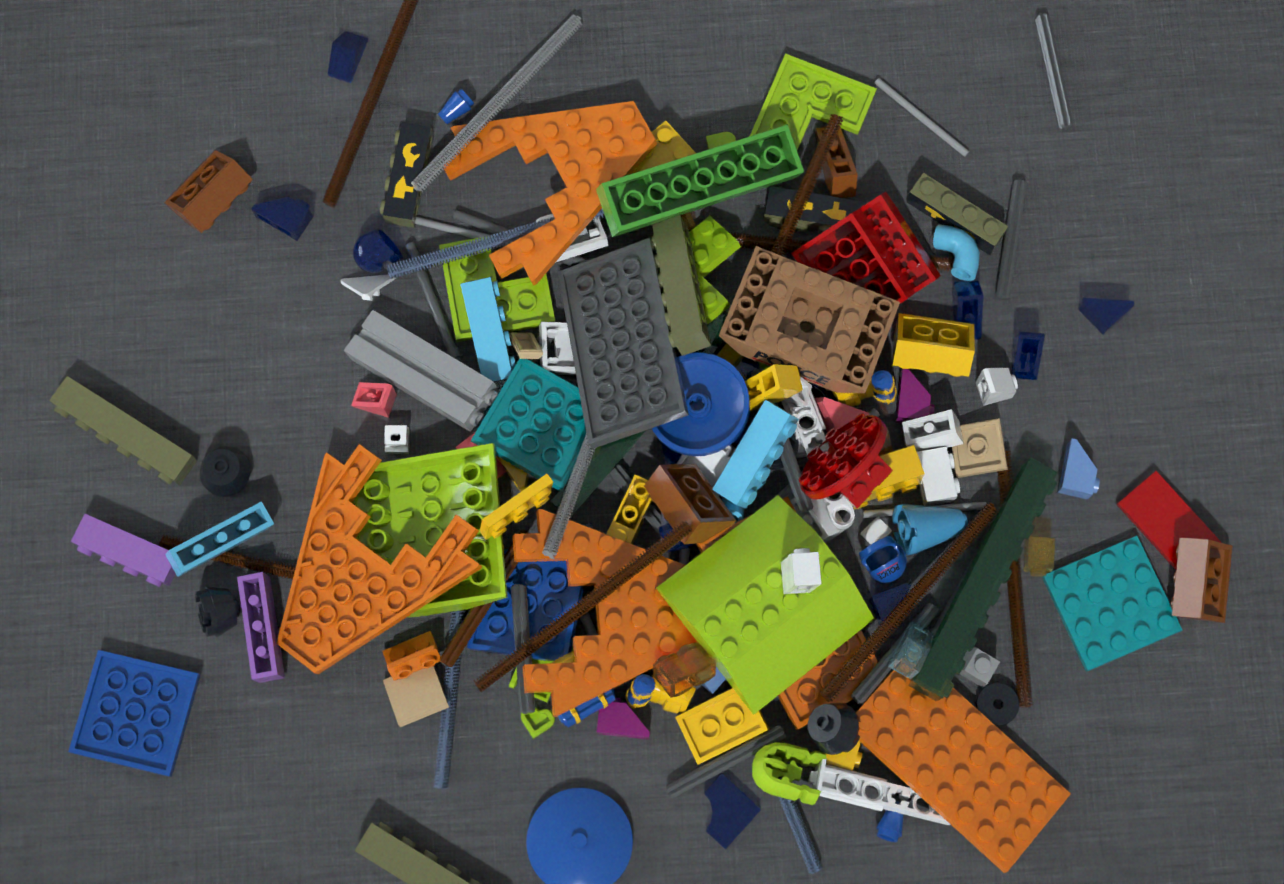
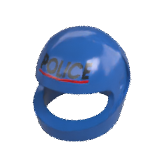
(884, 560)

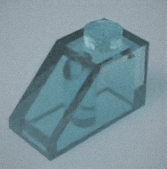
(912, 650)

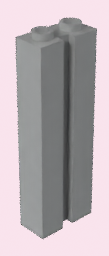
(422, 371)

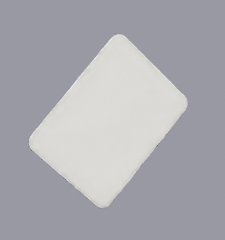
(875, 531)

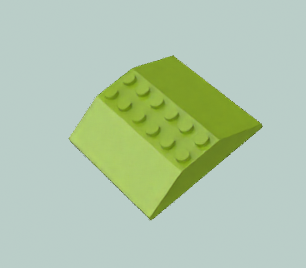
(415, 503)
(744, 620)

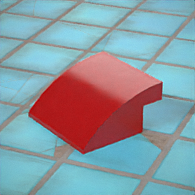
(872, 251)

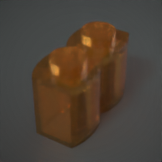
(684, 669)

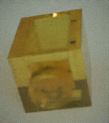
(1039, 555)

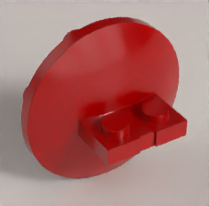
(850, 462)

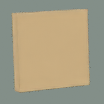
(982, 449)
(416, 696)

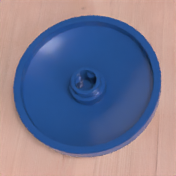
(715, 403)
(579, 838)

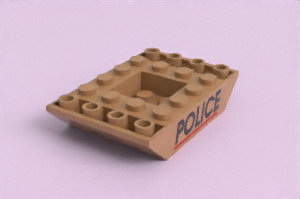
(846, 322)

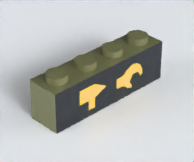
(407, 163)
(955, 211)
(819, 214)

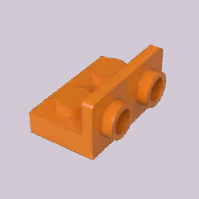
(412, 656)

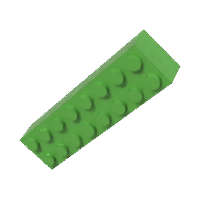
(699, 180)

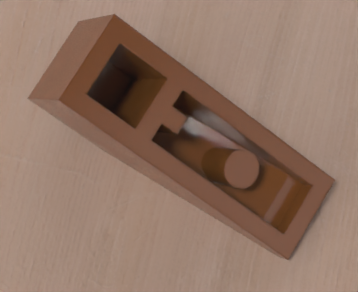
(839, 167)

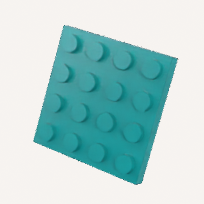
(536, 423)
(1111, 603)

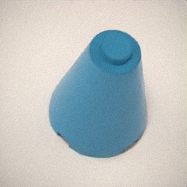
(926, 526)

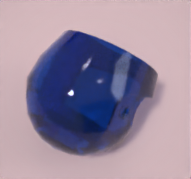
(373, 250)

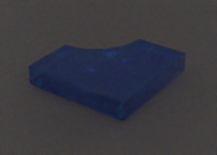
(730, 811)

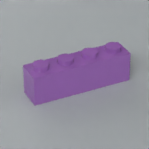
(124, 549)
(260, 627)

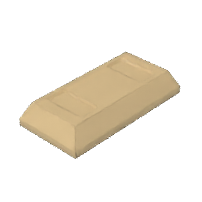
(526, 345)

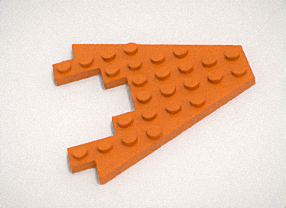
(345, 589)
(631, 622)

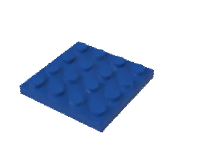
(546, 599)
(134, 713)

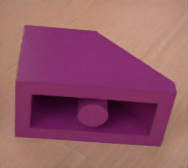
(912, 398)
(620, 721)

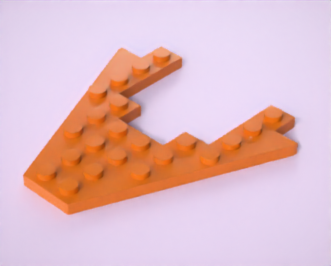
(586, 149)

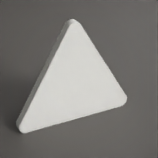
(367, 285)

